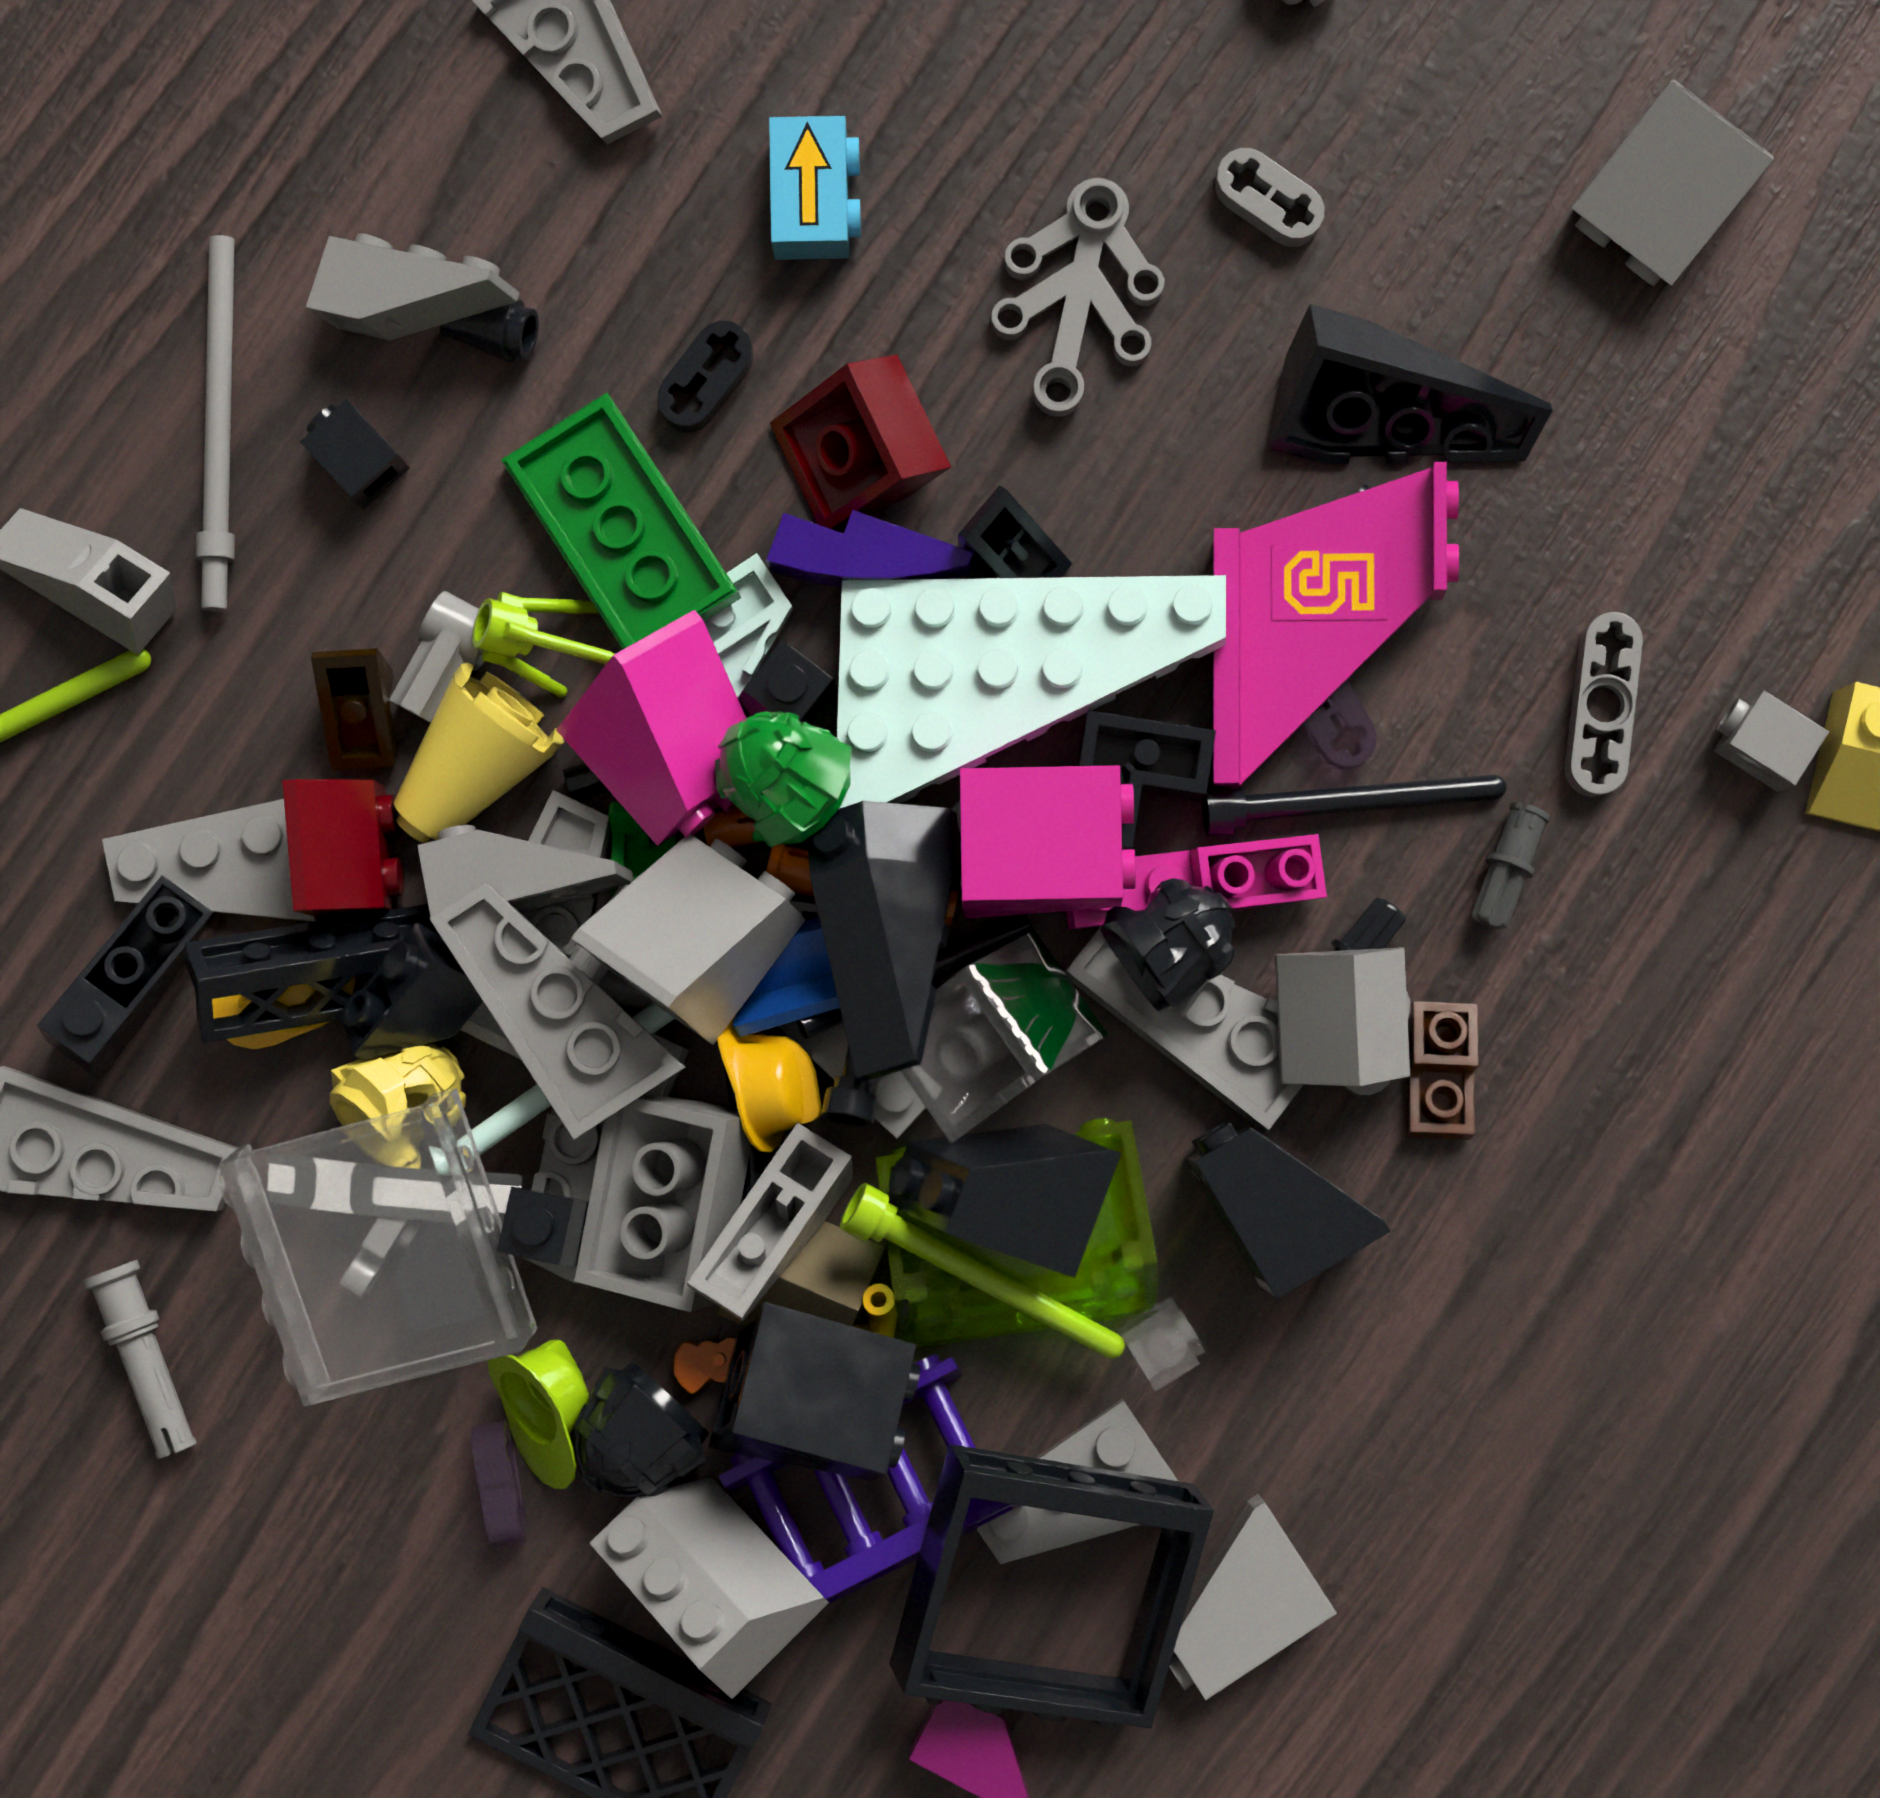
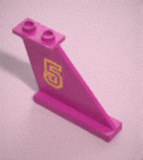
(1317, 602)

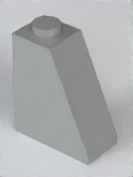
(1246, 1604)

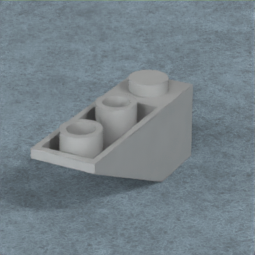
(397, 293)
(89, 577)

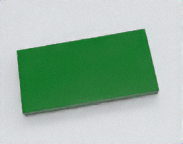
(619, 524)

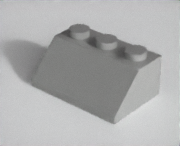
(661, 1197)
(710, 1579)

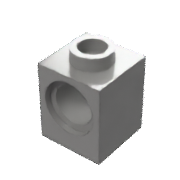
(1769, 739)

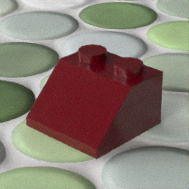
(860, 441)
(341, 847)

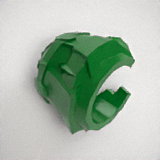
(783, 775)

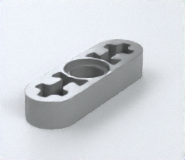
(1594, 656)

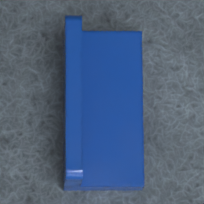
(794, 986)

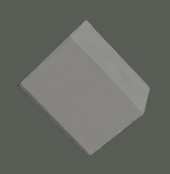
(1342, 1017)

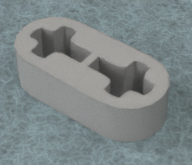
(1278, 185)

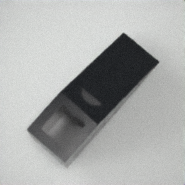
(125, 978)

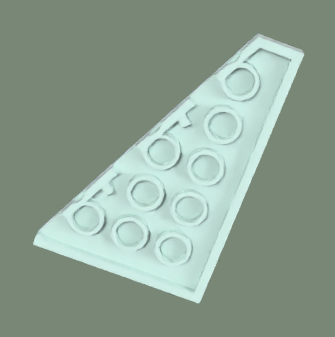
(975, 665)

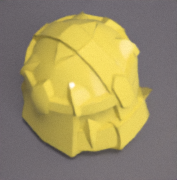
(393, 1082)

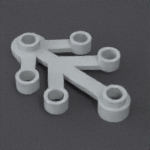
(1080, 285)

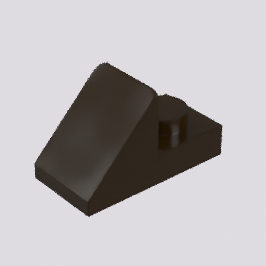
(355, 707)

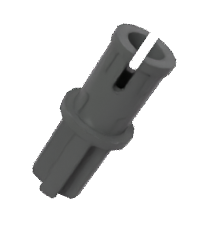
(1510, 865)

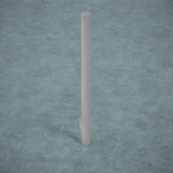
(215, 544)

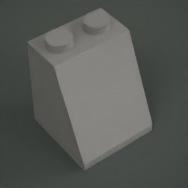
(1670, 185)
(694, 933)

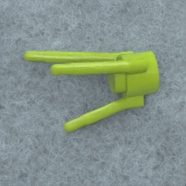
(506, 629)

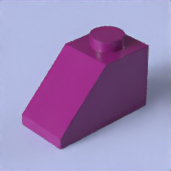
(969, 1750)

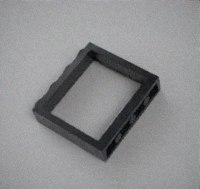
(1068, 1489)

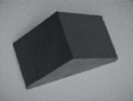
(1010, 542)

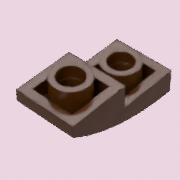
(1442, 1070)

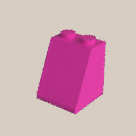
(656, 728)
(1044, 839)

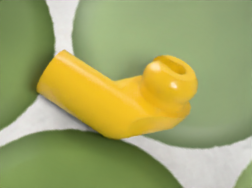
(880, 1309)

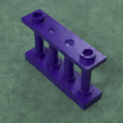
(867, 1553)

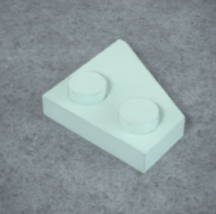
(750, 625)

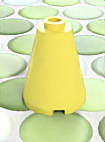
(471, 754)

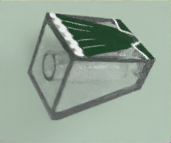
(999, 1034)

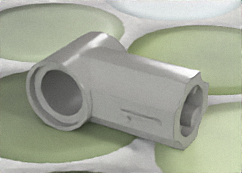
(443, 648)

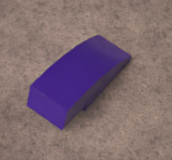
(863, 552)

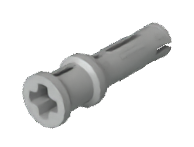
(131, 1328)

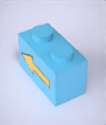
(811, 187)

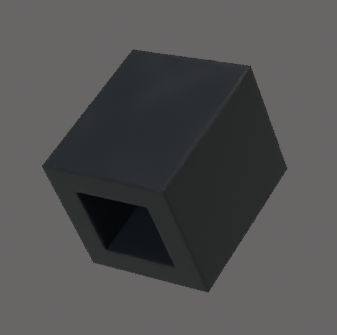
(353, 452)
(543, 1226)

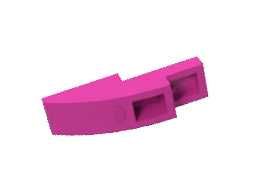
(1244, 873)

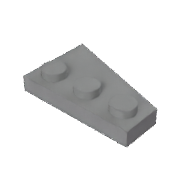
(583, 57)
(222, 860)
(1106, 1442)

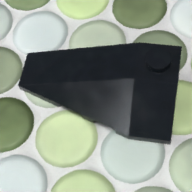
(1376, 393)
(882, 907)

